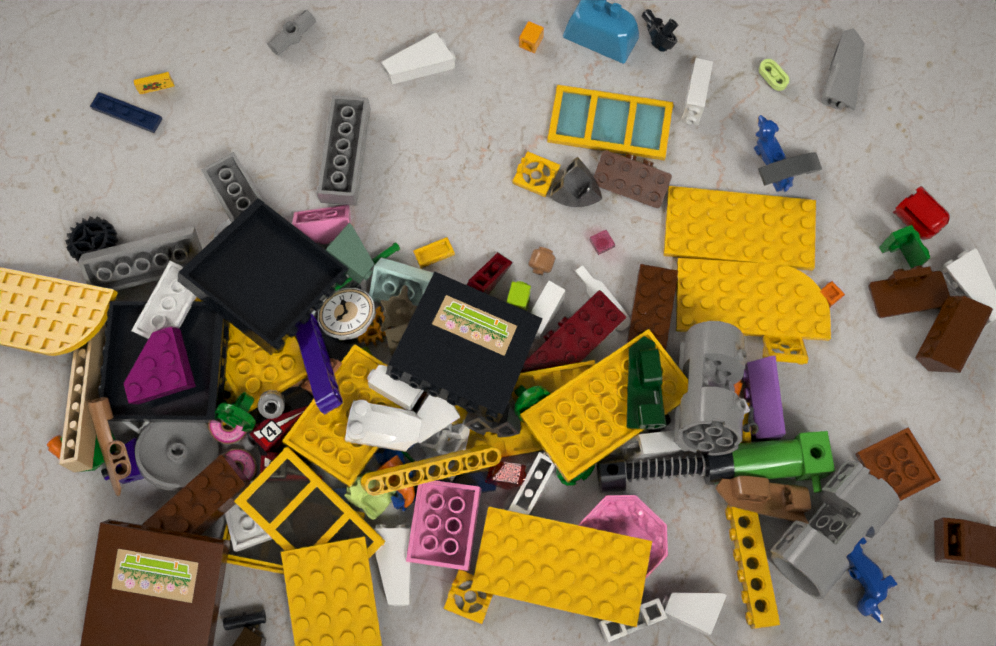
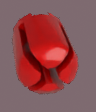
(923, 213)

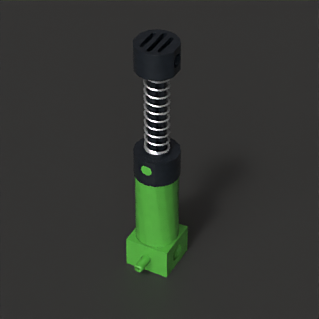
(803, 457)

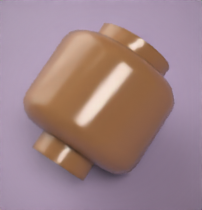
(542, 260)

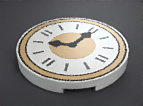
(346, 314)

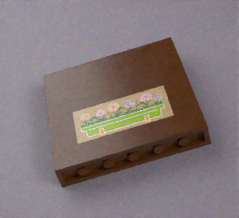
(154, 587)

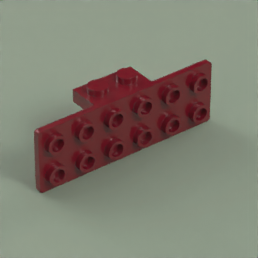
(576, 334)

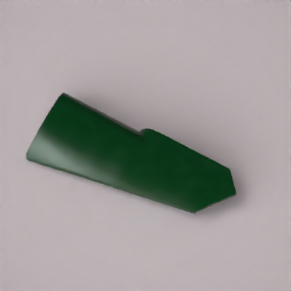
(644, 390)

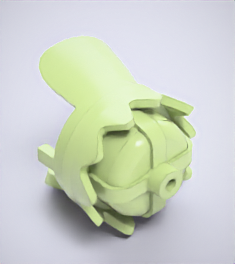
(371, 505)

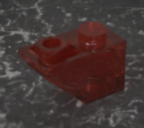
(506, 475)

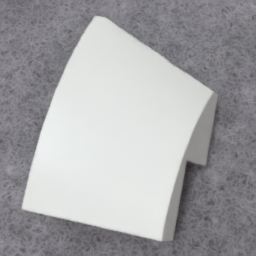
(439, 444)

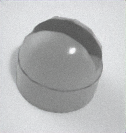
(248, 442)

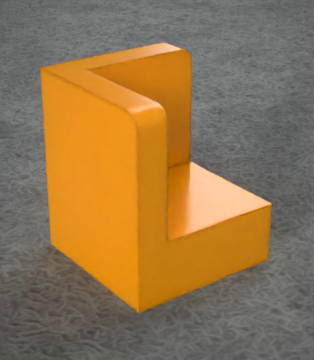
(531, 37)

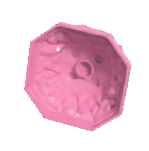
(632, 518)

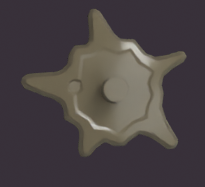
(397, 310)

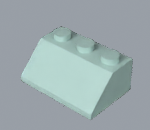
(391, 277)

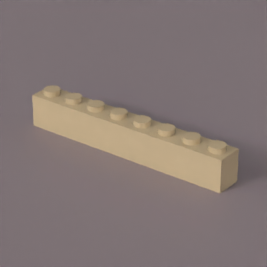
(78, 431)

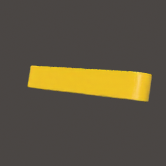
(422, 466)

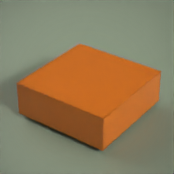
(832, 293)

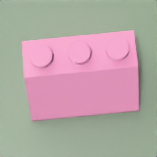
(324, 223)

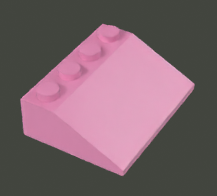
(444, 525)

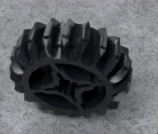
(82, 235)

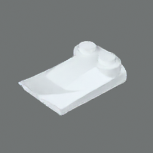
(382, 426)

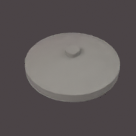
(174, 453)

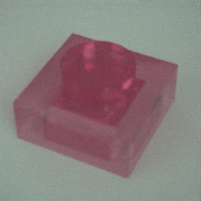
(602, 242)

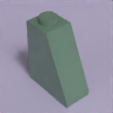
(352, 253)

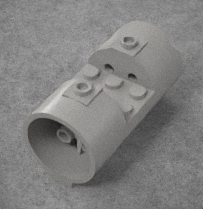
(711, 411)
(853, 508)

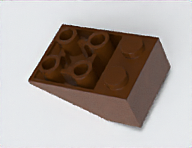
(964, 542)

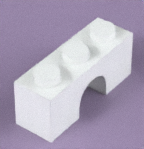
(649, 614)

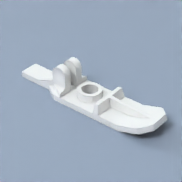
(593, 285)

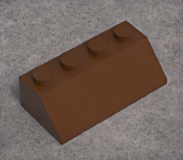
(953, 334)

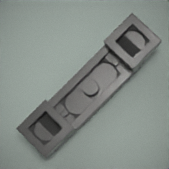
(789, 168)

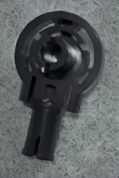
(661, 34)

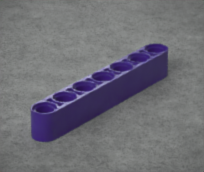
(318, 366)

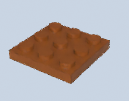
(899, 463)

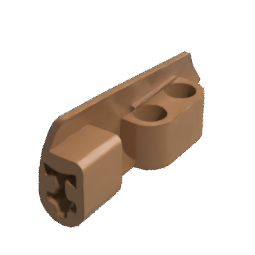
(100, 413)
(766, 498)

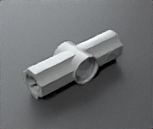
(286, 37)

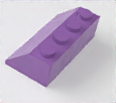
(764, 396)

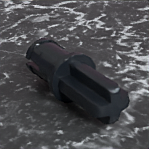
(244, 620)

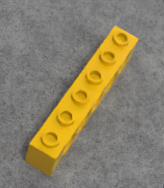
(769, 616)

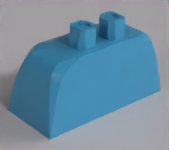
(603, 29)

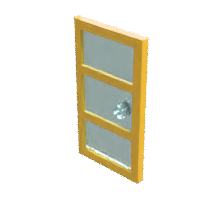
(610, 122)

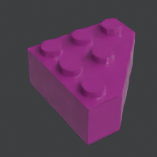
(160, 368)

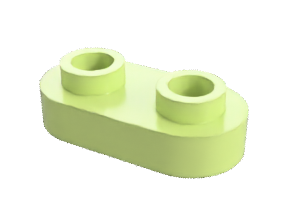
(774, 75)

